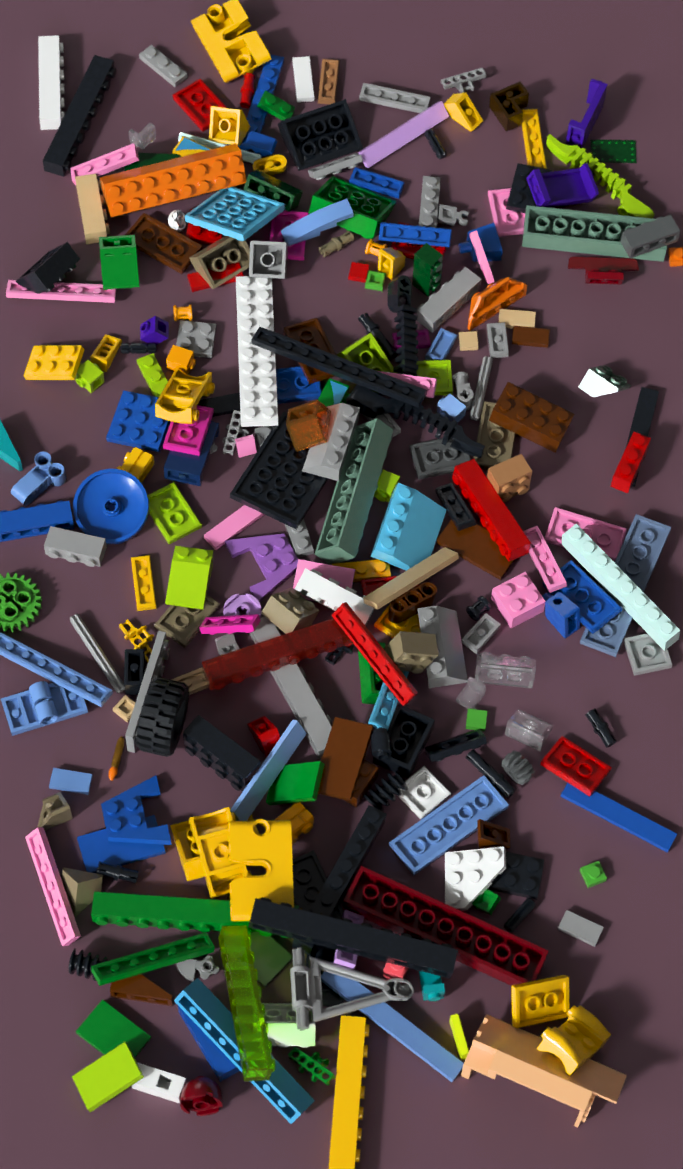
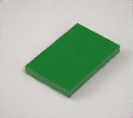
(296, 783)
(109, 1028)

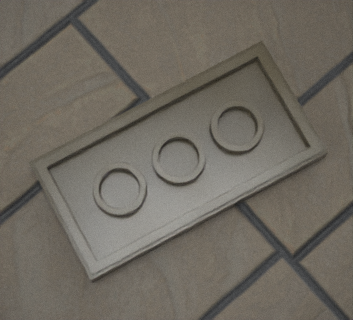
(496, 439)

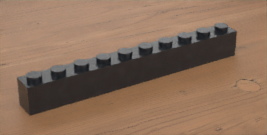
(353, 938)

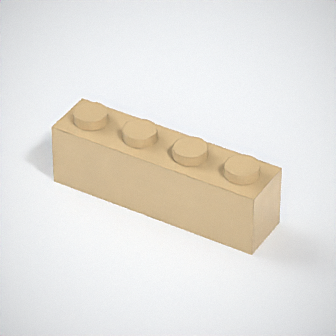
(91, 208)

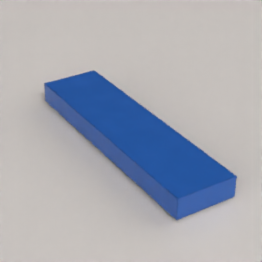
(415, 234)

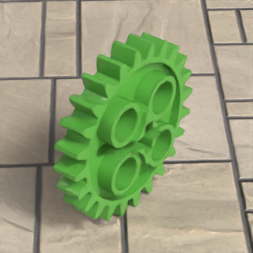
(22, 590)

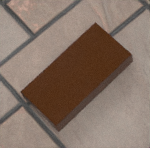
(530, 336)

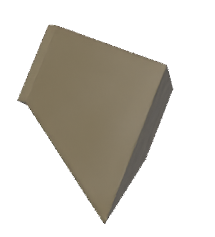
(54, 811)
(80, 888)

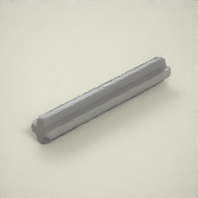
(481, 388)

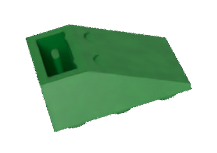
(119, 262)

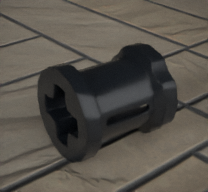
(478, 608)

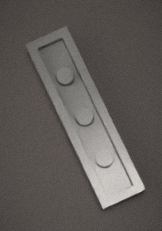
(394, 98)
(429, 201)

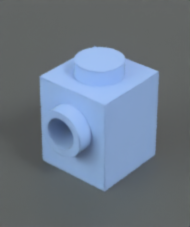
(451, 408)

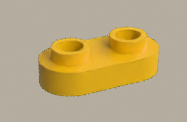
(269, 164)

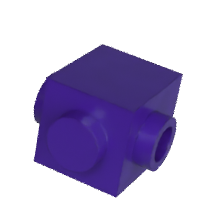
(154, 330)

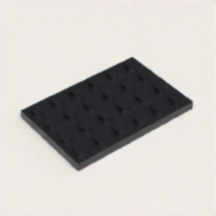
(276, 479)

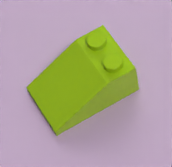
(368, 354)
(189, 577)

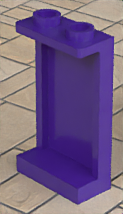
(579, 131)
(562, 187)

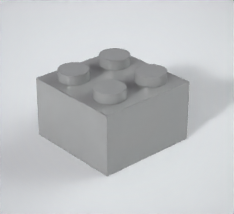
(268, 259)

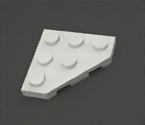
(470, 874)

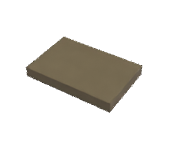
(183, 622)

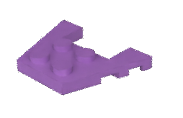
(272, 555)

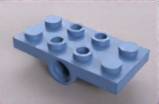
(41, 707)

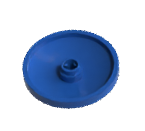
(111, 505)

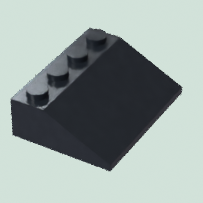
(320, 135)

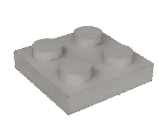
(197, 337)
(646, 655)

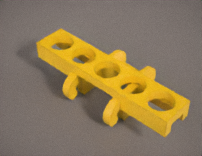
(134, 631)

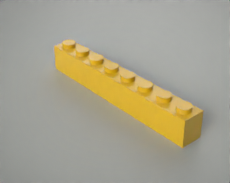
(348, 1093)

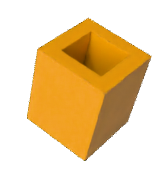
(180, 358)

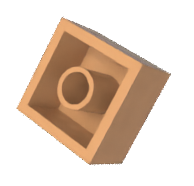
(510, 477)

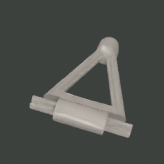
(307, 989)

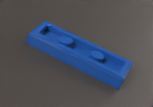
(377, 182)

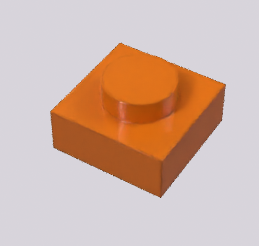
(675, 256)

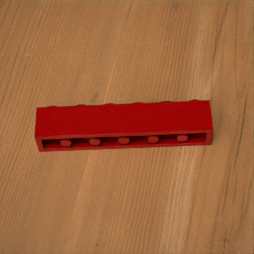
(491, 510)

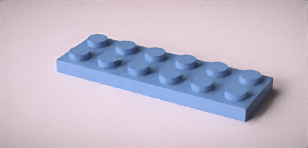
(448, 825)

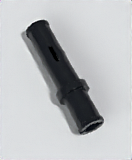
(374, 328)
(491, 774)

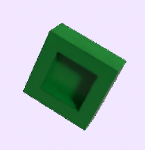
(487, 902)

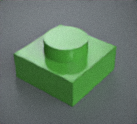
(593, 874)

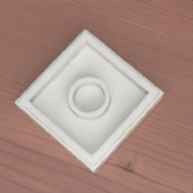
(424, 793)

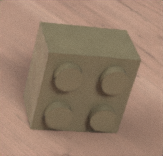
(290, 610)
(412, 651)

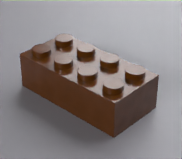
(531, 417)

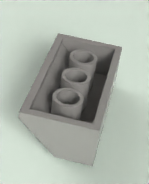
(329, 458)
(450, 664)

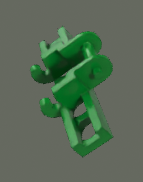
(310, 1061)

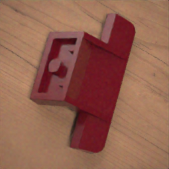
(603, 270)

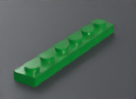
(152, 959)

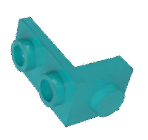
(431, 986)

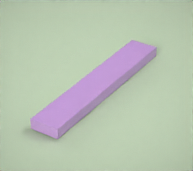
(403, 134)

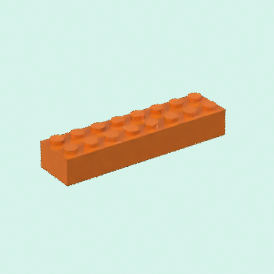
(173, 180)

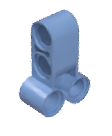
(38, 479)

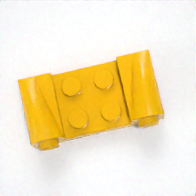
(181, 396)
(212, 843)
(575, 1039)

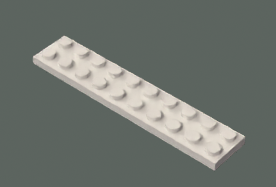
(256, 364)

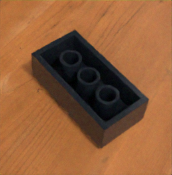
(220, 753)

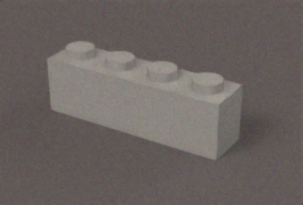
(448, 299)

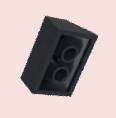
(49, 269)

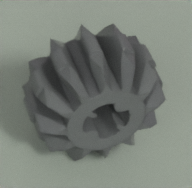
(517, 767)

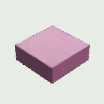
(245, 446)

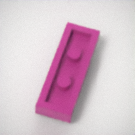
(229, 624)

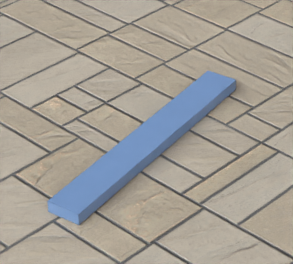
(54, 671)
(397, 1026)

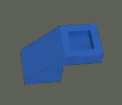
(258, 143)

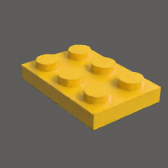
(54, 362)
(540, 1001)

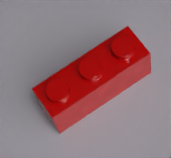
(630, 462)

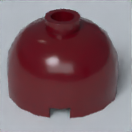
(201, 1096)

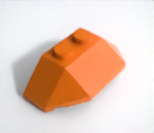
(493, 298)

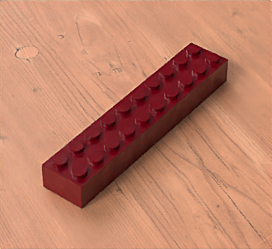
(421, 916)

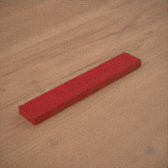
(374, 654)

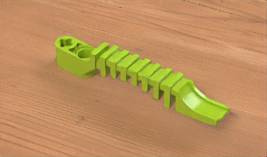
(572, 153)

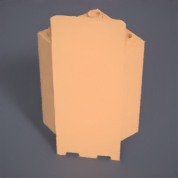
(514, 1055)

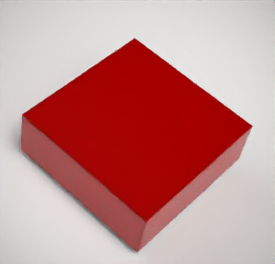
(358, 272)

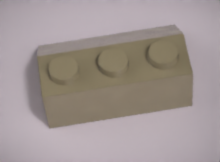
(220, 254)

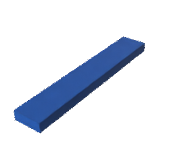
(621, 817)

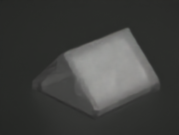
(528, 729)

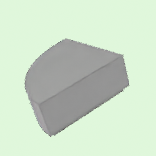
(187, 969)

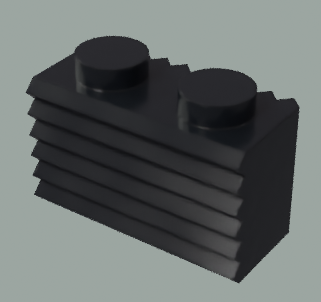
(133, 670)

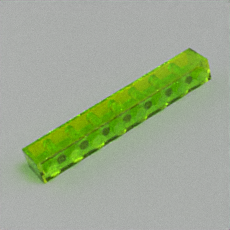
(246, 1004)

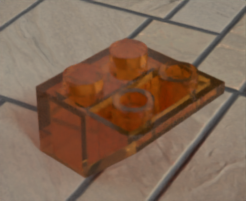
(308, 424)

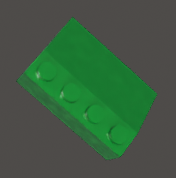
(367, 206)

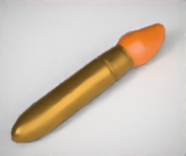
(113, 771)

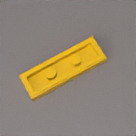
(143, 583)

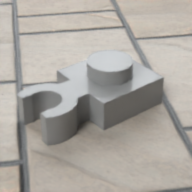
(449, 215)

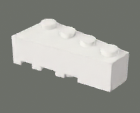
(331, 594)

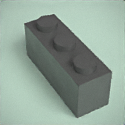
(650, 236)

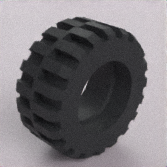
(162, 716)

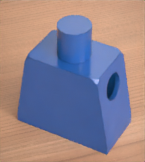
(489, 241)
(562, 613)

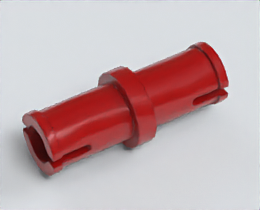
(247, 90)

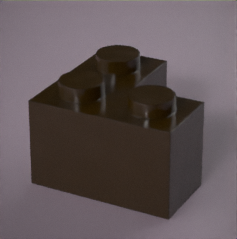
(507, 105)

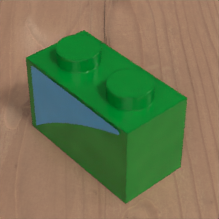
(334, 393)

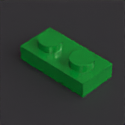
(275, 106)

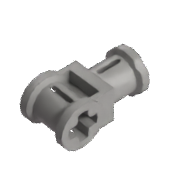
(463, 390)

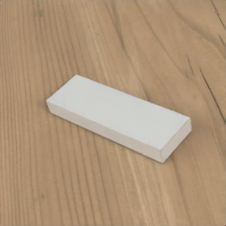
(303, 79)

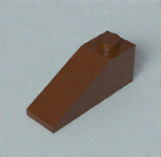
(140, 989)

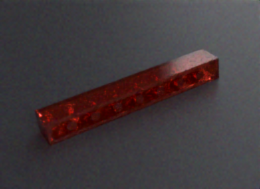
(274, 654)

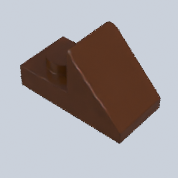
(492, 835)

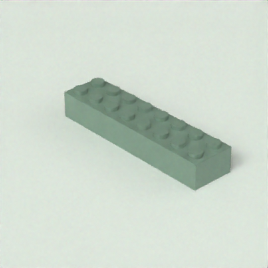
(581, 232)
(354, 493)

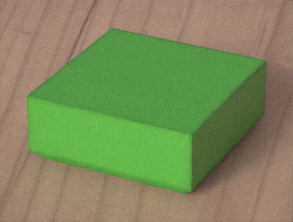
(375, 280)
(476, 719)

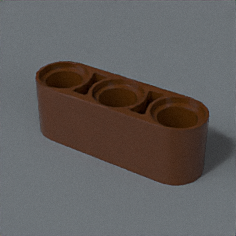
(407, 604)

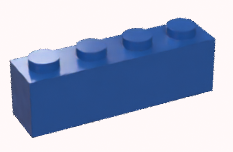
(35, 520)
(216, 1058)

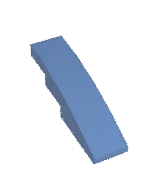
(318, 221)

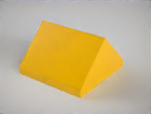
(228, 125)

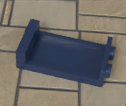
(189, 467)

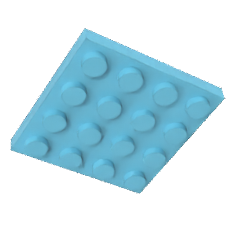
(234, 213)

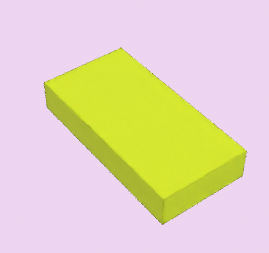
(459, 1036)

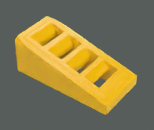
(102, 361)

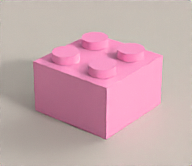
(518, 600)

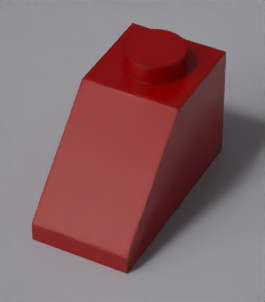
(264, 733)

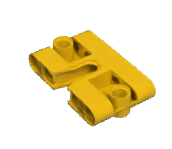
(220, 36)
(268, 850)

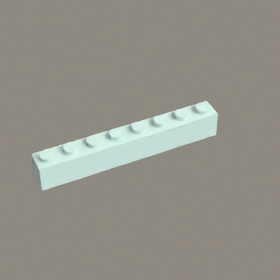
(620, 587)

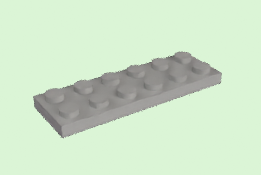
(154, 670)

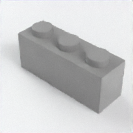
(75, 546)

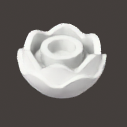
(176, 220)

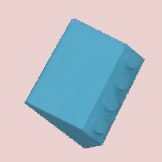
(408, 528)

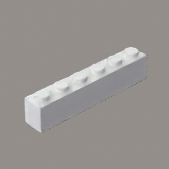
(50, 82)

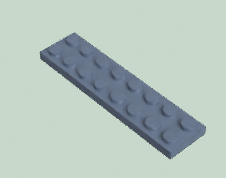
(637, 560)

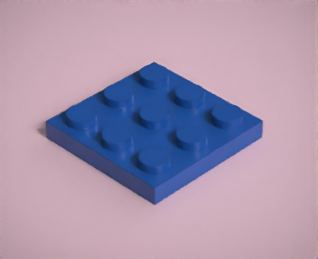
(137, 424)

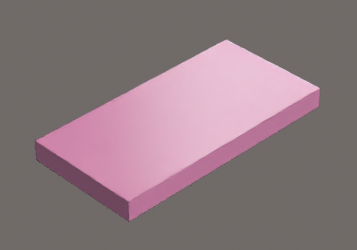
(605, 535)

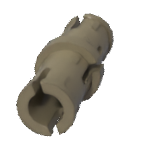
(336, 244)

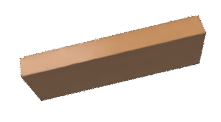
(328, 81)

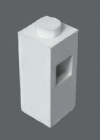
(160, 1083)

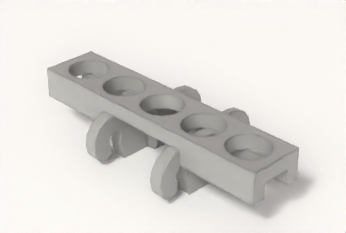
(455, 83)
(236, 428)

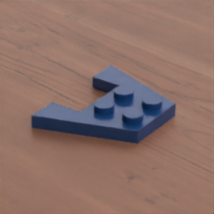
(126, 818)

